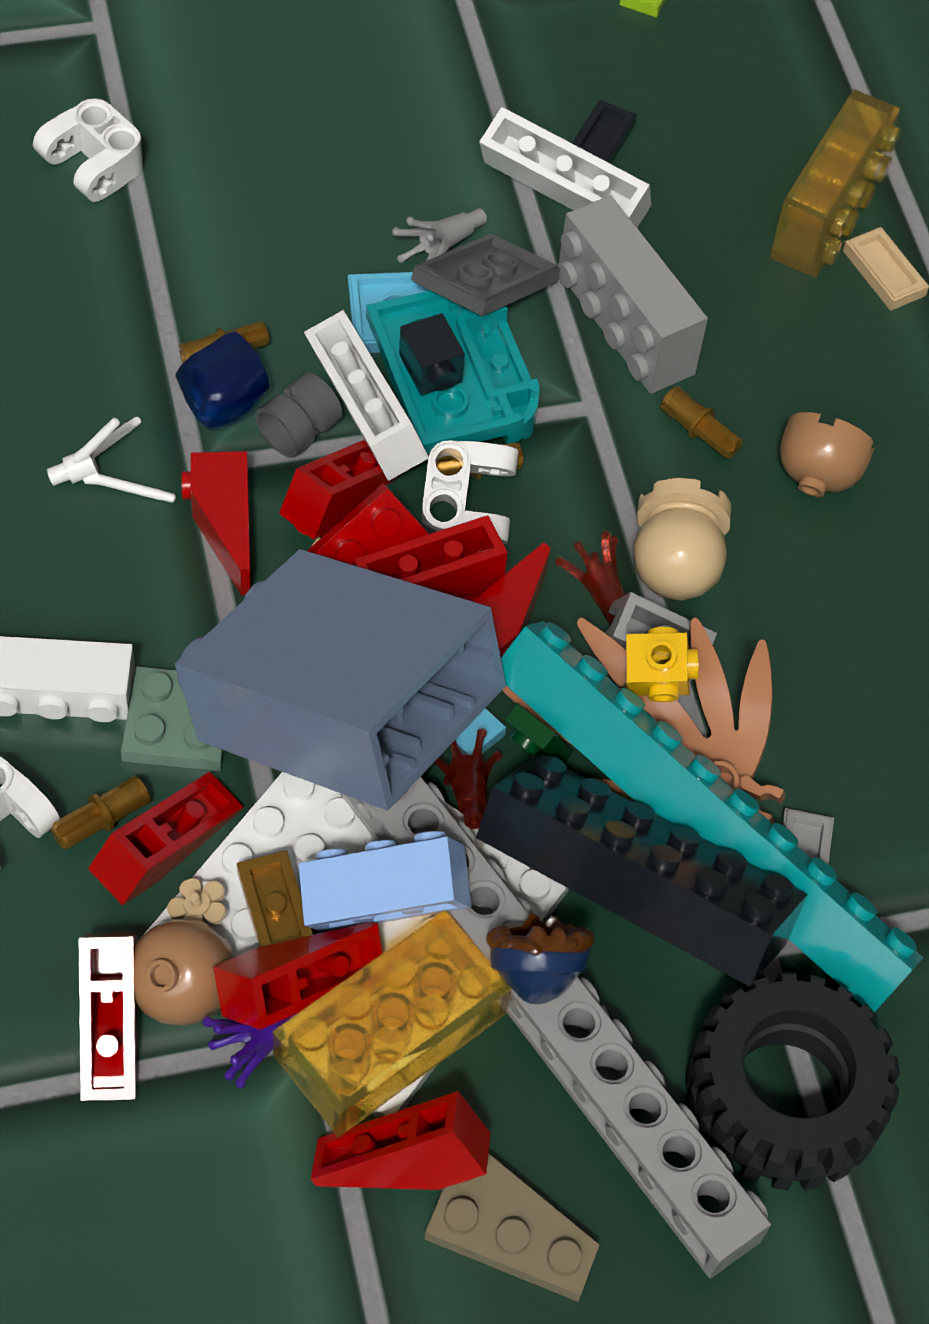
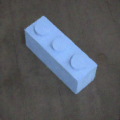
(384, 882)

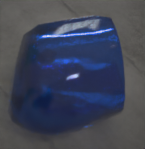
(223, 381)

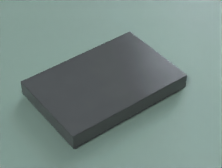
(485, 274)

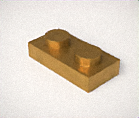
(272, 898)

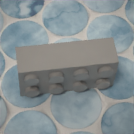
(631, 294)

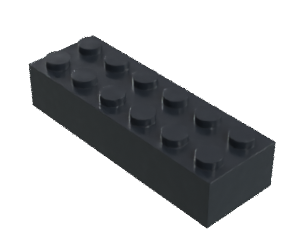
(642, 867)

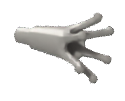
(440, 235)

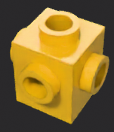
(660, 664)

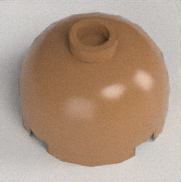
(824, 455)
(176, 971)

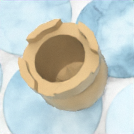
(681, 538)

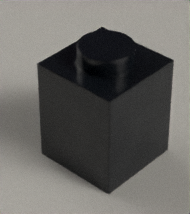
(431, 354)

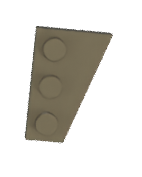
(514, 1231)

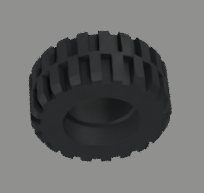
(820, 1024)

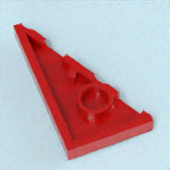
(370, 527)

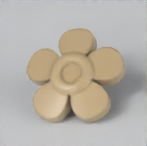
(199, 902)

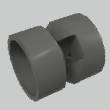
(298, 415)

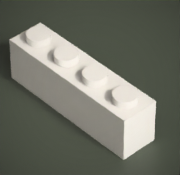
(559, 167)
(366, 395)
(65, 678)

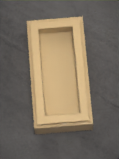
(885, 268)

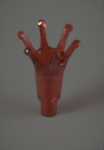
(600, 579)
(469, 779)

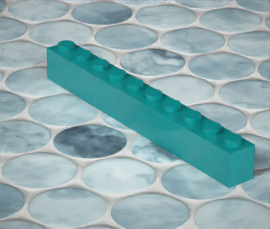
(685, 789)

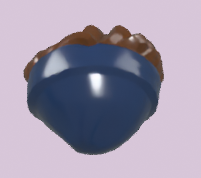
(539, 957)

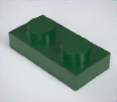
(535, 736)

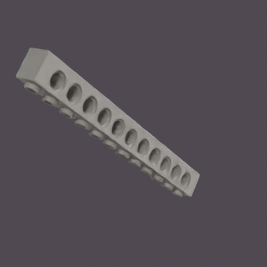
(710, 1237)

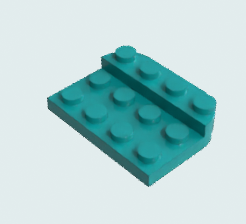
(496, 386)

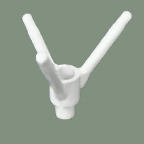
(84, 467)

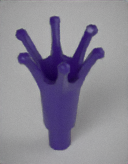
(258, 1045)

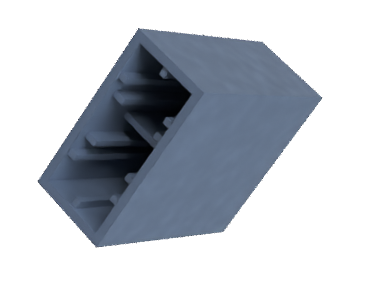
(342, 676)

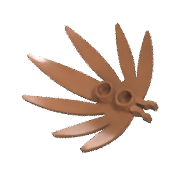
(731, 750)

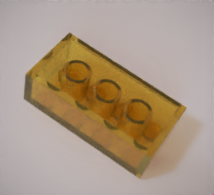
(836, 184)
(391, 1022)

